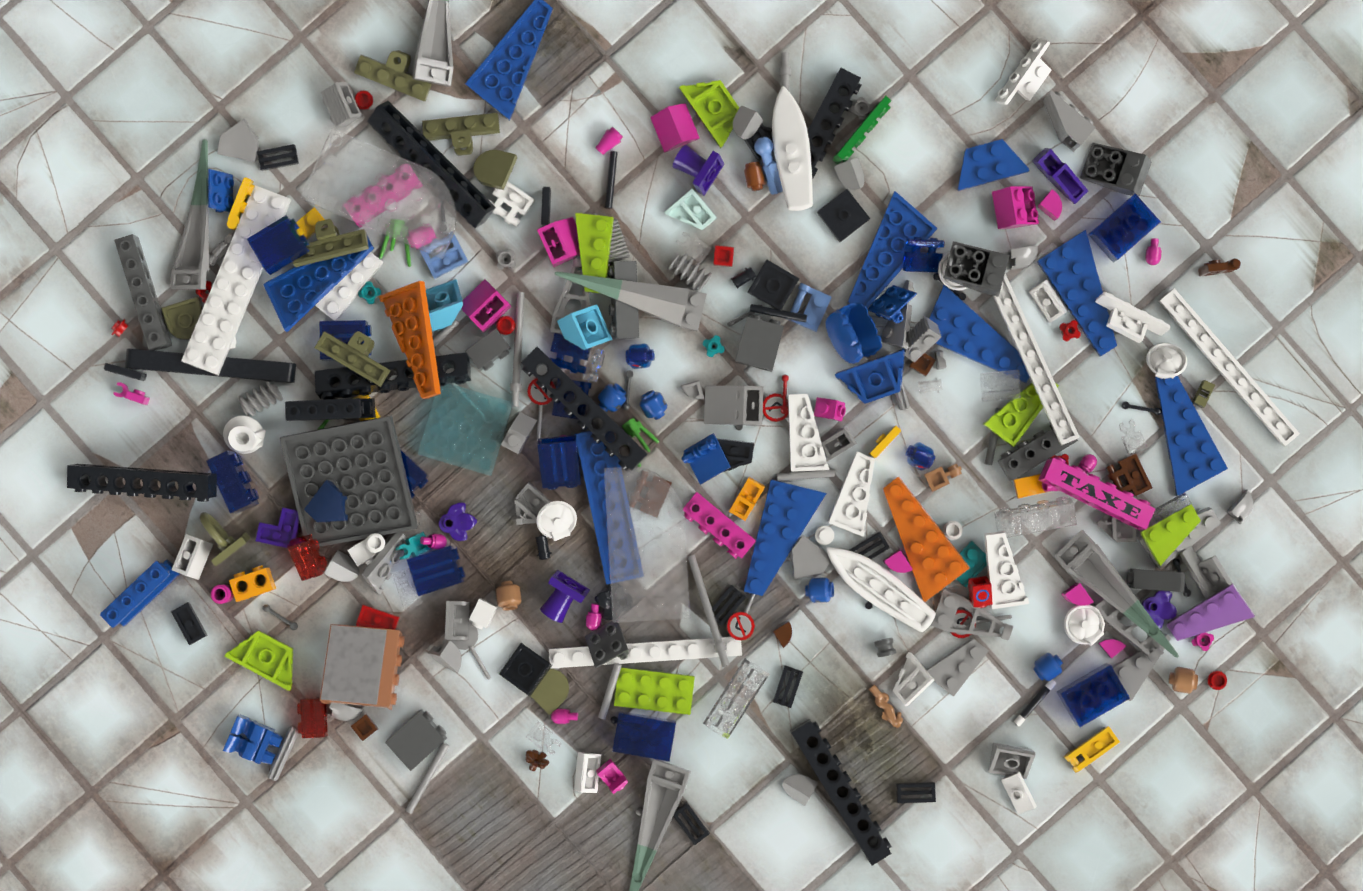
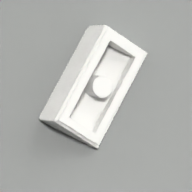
(1048, 301)
(586, 777)

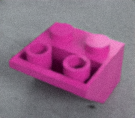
(1015, 207)
(560, 240)
(485, 305)

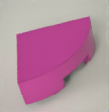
(1112, 647)

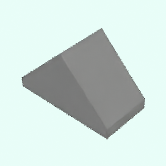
(838, 443)

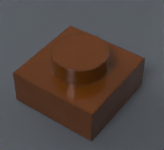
(923, 364)
(364, 727)

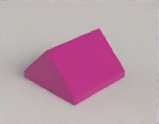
(674, 127)

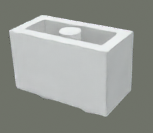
(192, 557)

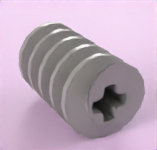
(689, 271)
(260, 398)

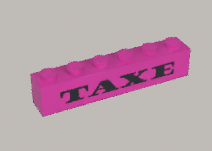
(1096, 493)

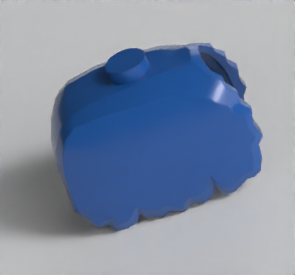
(853, 332)

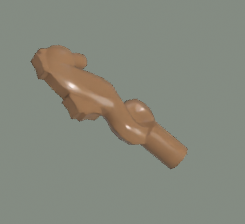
(888, 714)

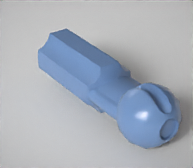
(764, 147)

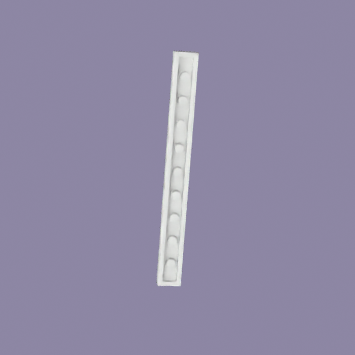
(1035, 364)
(1229, 367)
(647, 652)

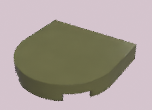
(494, 168)
(182, 317)
(551, 691)

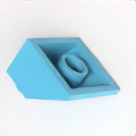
(444, 304)
(585, 328)

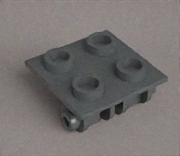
(607, 644)

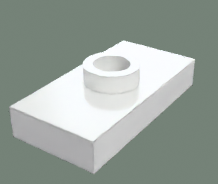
(1018, 793)

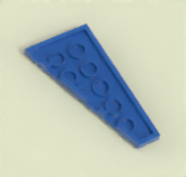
(507, 66)
(888, 249)
(1076, 280)
(304, 286)
(972, 337)
(1188, 443)
(782, 522)

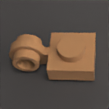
(938, 478)

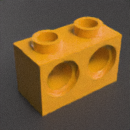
(253, 587)

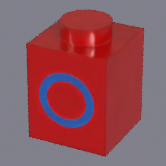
(980, 591)

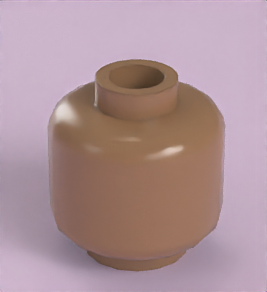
(508, 596)
(1183, 680)

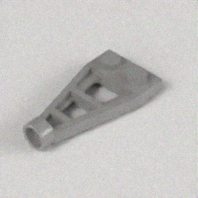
(566, 296)
(946, 611)
(1110, 613)

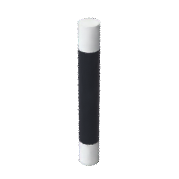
(1035, 702)

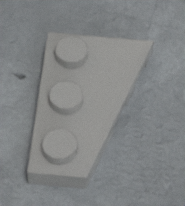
(381, 566)
(958, 666)

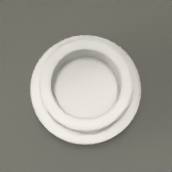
(952, 530)
(824, 535)
(375, 542)

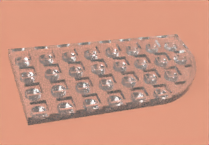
(382, 193)
(645, 547)

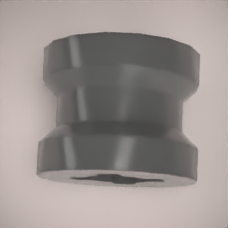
(885, 647)

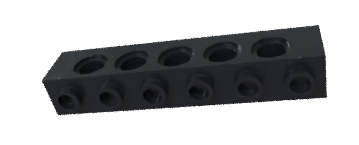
(845, 80)

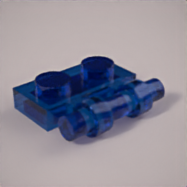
(923, 261)
(564, 347)

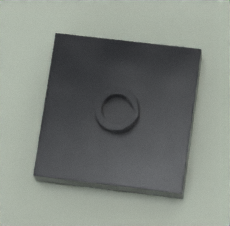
(843, 215)
(773, 285)
(525, 669)

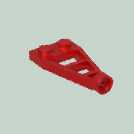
(376, 618)

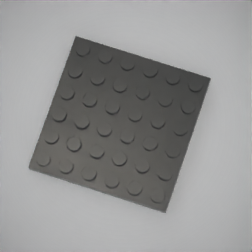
(364, 465)

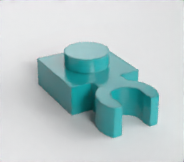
(413, 546)

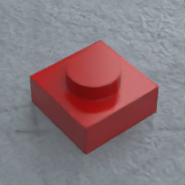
(723, 256)

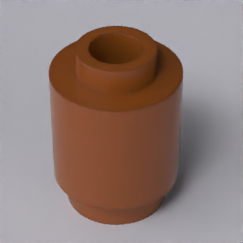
(754, 176)

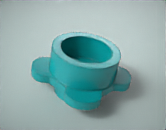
(364, 292)
(714, 341)

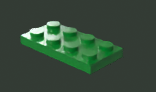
(866, 126)

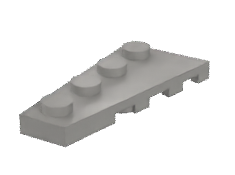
(1208, 522)

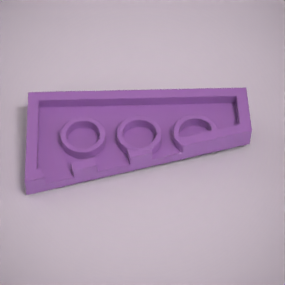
(1213, 613)

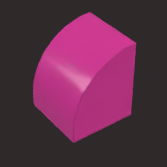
(1051, 205)
(897, 563)
(1077, 595)

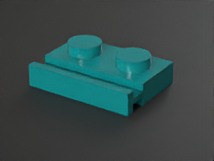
(975, 559)

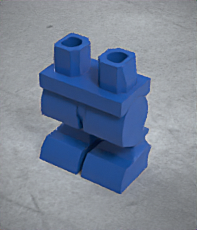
(257, 741)

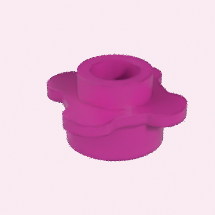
(1208, 638)

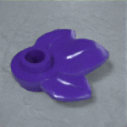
(460, 522)
(1161, 607)

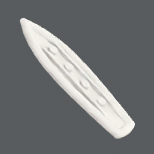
(792, 151)
(881, 588)

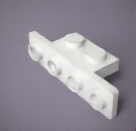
(1027, 76)
(1129, 319)

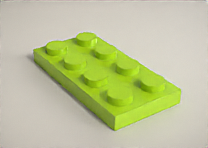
(654, 691)

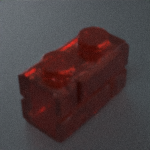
(307, 557)
(313, 718)

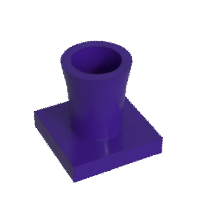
(703, 170)
(565, 592)

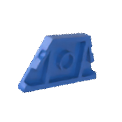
(989, 164)
(876, 377)

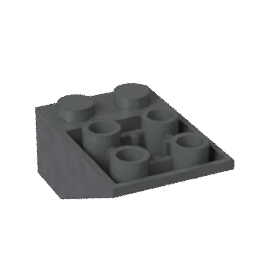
(1116, 169)
(976, 268)

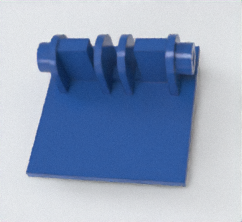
(220, 191)
(891, 303)
(706, 459)

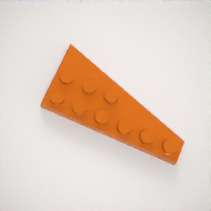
(413, 332)
(928, 550)

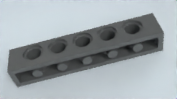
(143, 292)

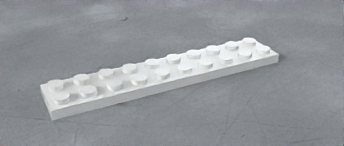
(233, 285)

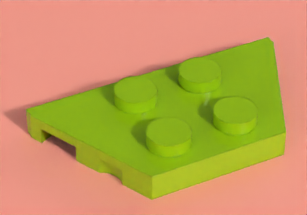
(713, 107)
(266, 658)

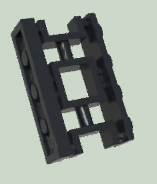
(330, 409)

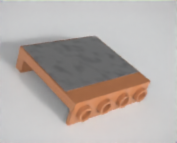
(362, 666)

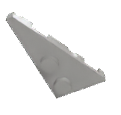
(895, 333)
(1135, 670)

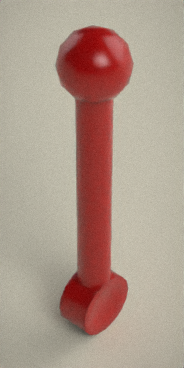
(784, 410)

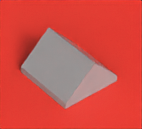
(1010, 760)

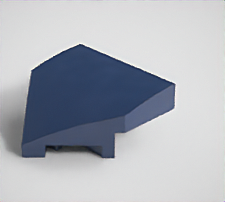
(327, 504)

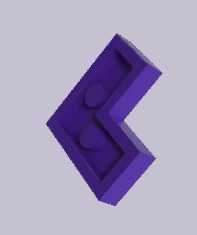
(280, 534)

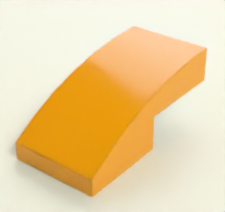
(1028, 486)
(747, 498)

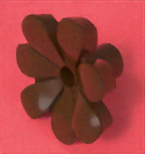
(536, 760)

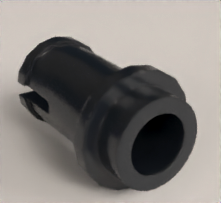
(743, 277)
(543, 548)

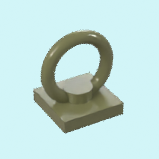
(225, 543)

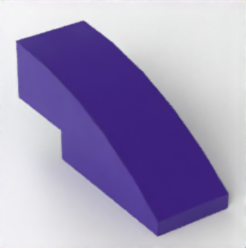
(1060, 175)

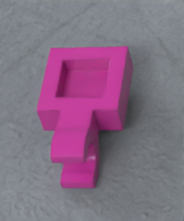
(136, 395)

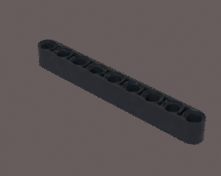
(231, 368)

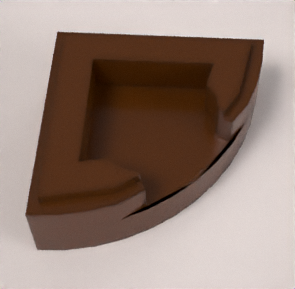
(784, 633)

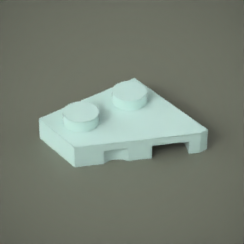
(692, 211)

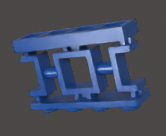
(139, 594)

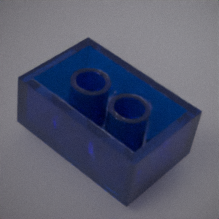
(1124, 228)
(233, 481)
(1093, 695)
(644, 736)

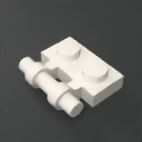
(515, 199)

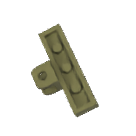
(393, 74)
(461, 130)
(332, 244)
(354, 355)

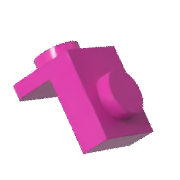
(829, 409)
(612, 776)

